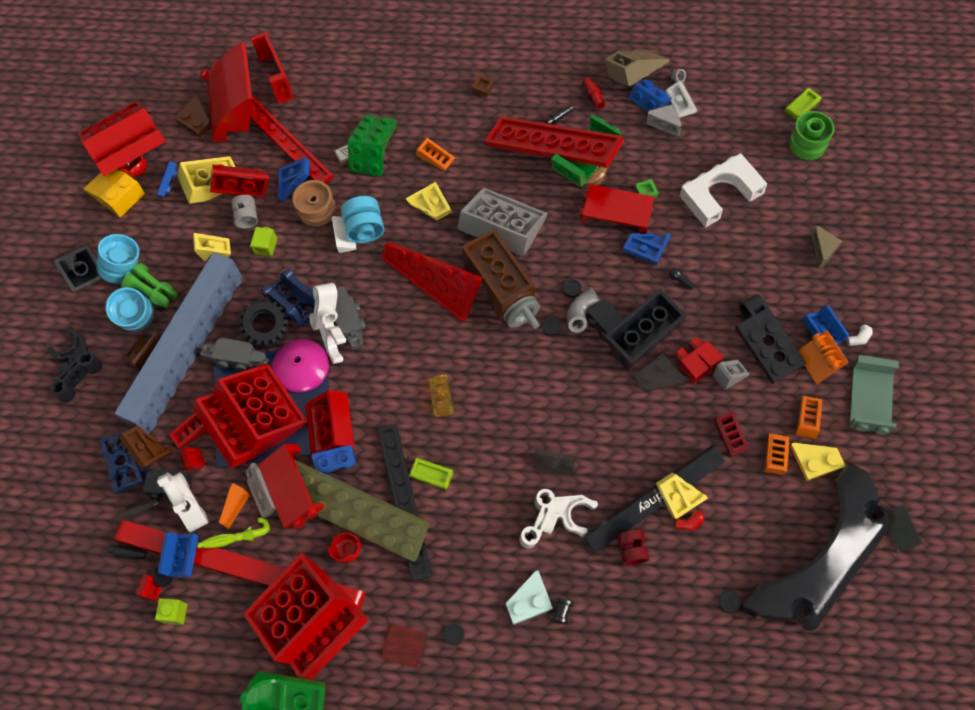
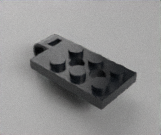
(762, 324)

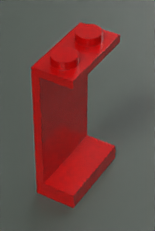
(279, 82)
(617, 207)
(288, 487)

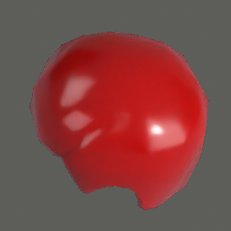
(135, 167)
(345, 548)

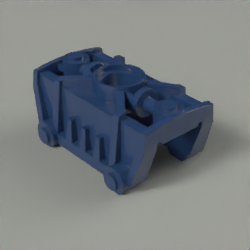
(298, 292)
(111, 455)

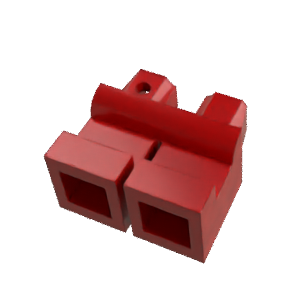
(700, 361)

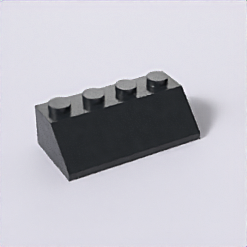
(644, 329)

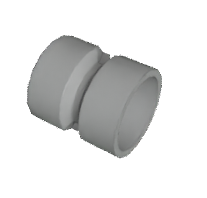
(244, 211)

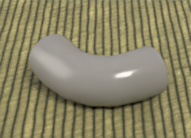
(578, 310)

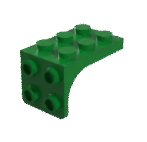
(368, 144)
(282, 692)

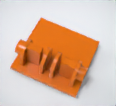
(822, 356)

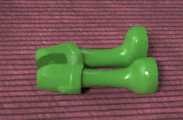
(158, 295)

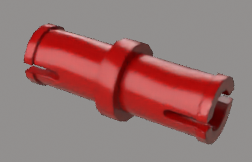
(594, 93)

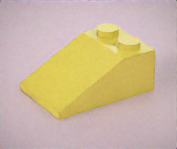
(195, 178)

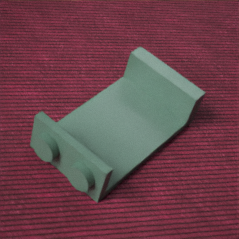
(872, 394)

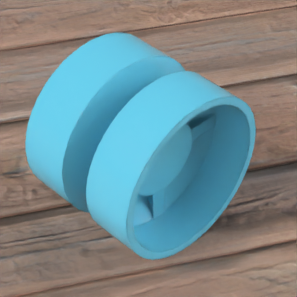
(362, 219)
(116, 257)
(129, 309)

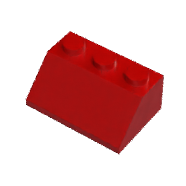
(238, 181)
(329, 421)

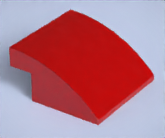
(230, 94)
(121, 137)
(248, 414)
(304, 618)

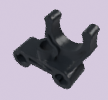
(76, 365)

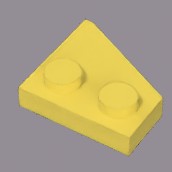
(430, 201)
(817, 460)
(679, 495)

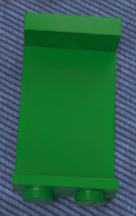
(579, 172)

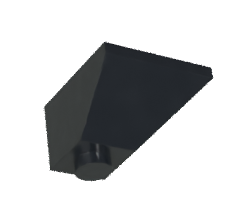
(78, 267)

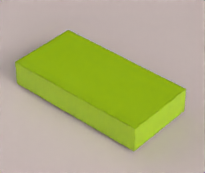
(803, 103)
(431, 473)

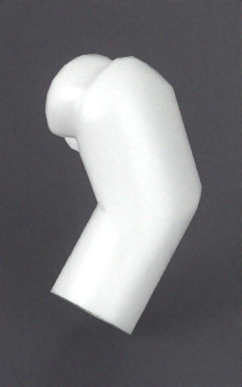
(862, 338)

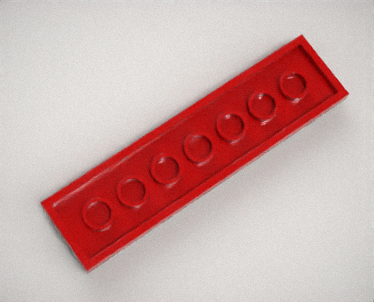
(549, 139)

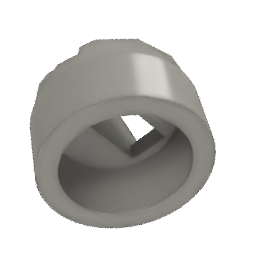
(682, 75)

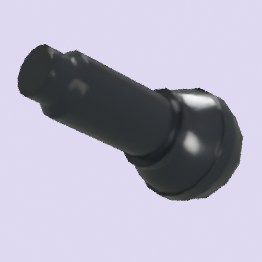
(676, 274)

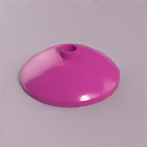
(307, 373)

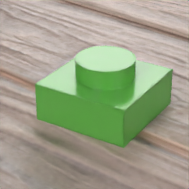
(647, 188)

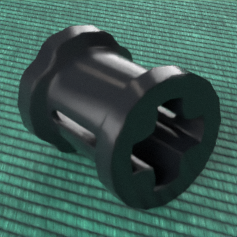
(561, 611)

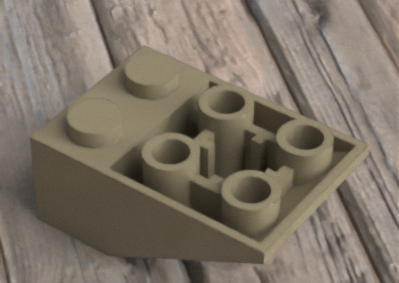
(632, 66)

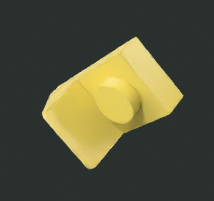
(205, 245)

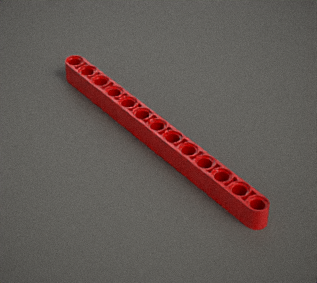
(214, 558)

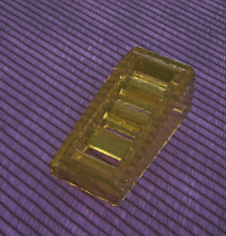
(441, 407)

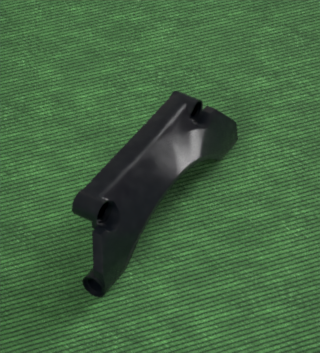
(824, 579)

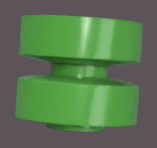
(811, 135)

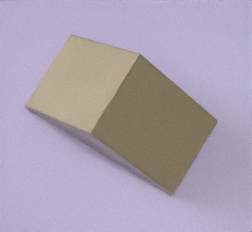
(824, 245)

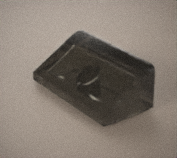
(554, 462)
(902, 529)

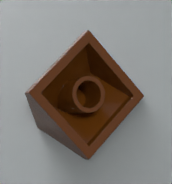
(141, 350)

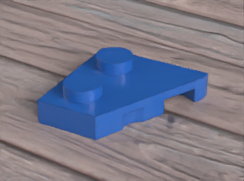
(170, 172)
(291, 177)
(647, 246)

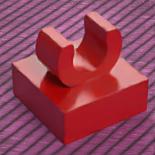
(192, 458)
(148, 588)

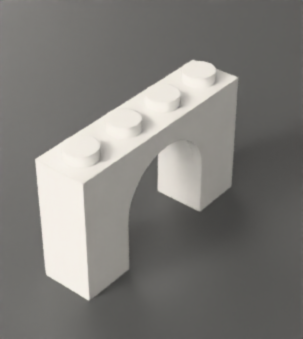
(733, 171)

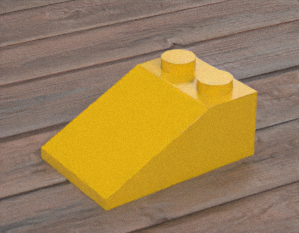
(115, 191)

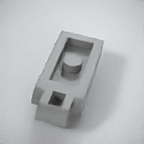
(259, 490)

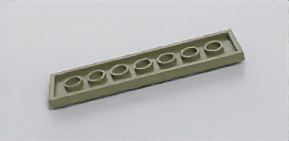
(365, 514)

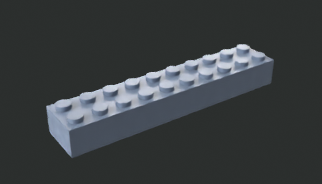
(179, 344)

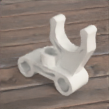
(324, 317)
(178, 493)
(549, 513)

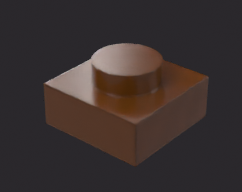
(483, 85)

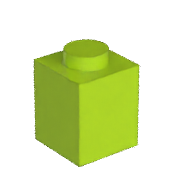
(263, 241)
(171, 611)

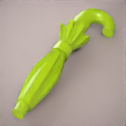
(225, 539)

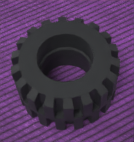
(258, 309)

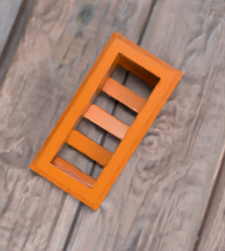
(433, 147)
(805, 428)
(774, 468)
(235, 501)

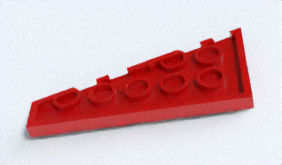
(444, 283)

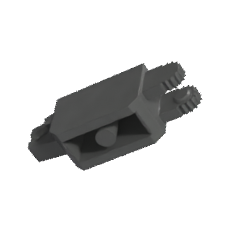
(348, 319)
(233, 354)

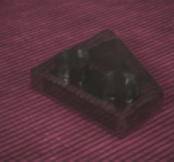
(659, 375)

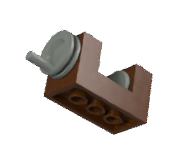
(503, 278)

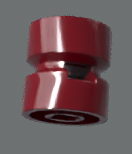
(633, 547)

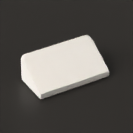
(681, 99)
(342, 242)

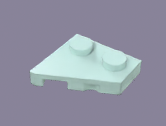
(529, 600)

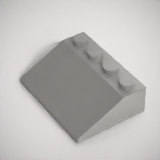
(511, 219)

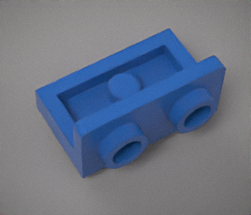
(648, 96)
(826, 320)
(334, 458)
(178, 555)

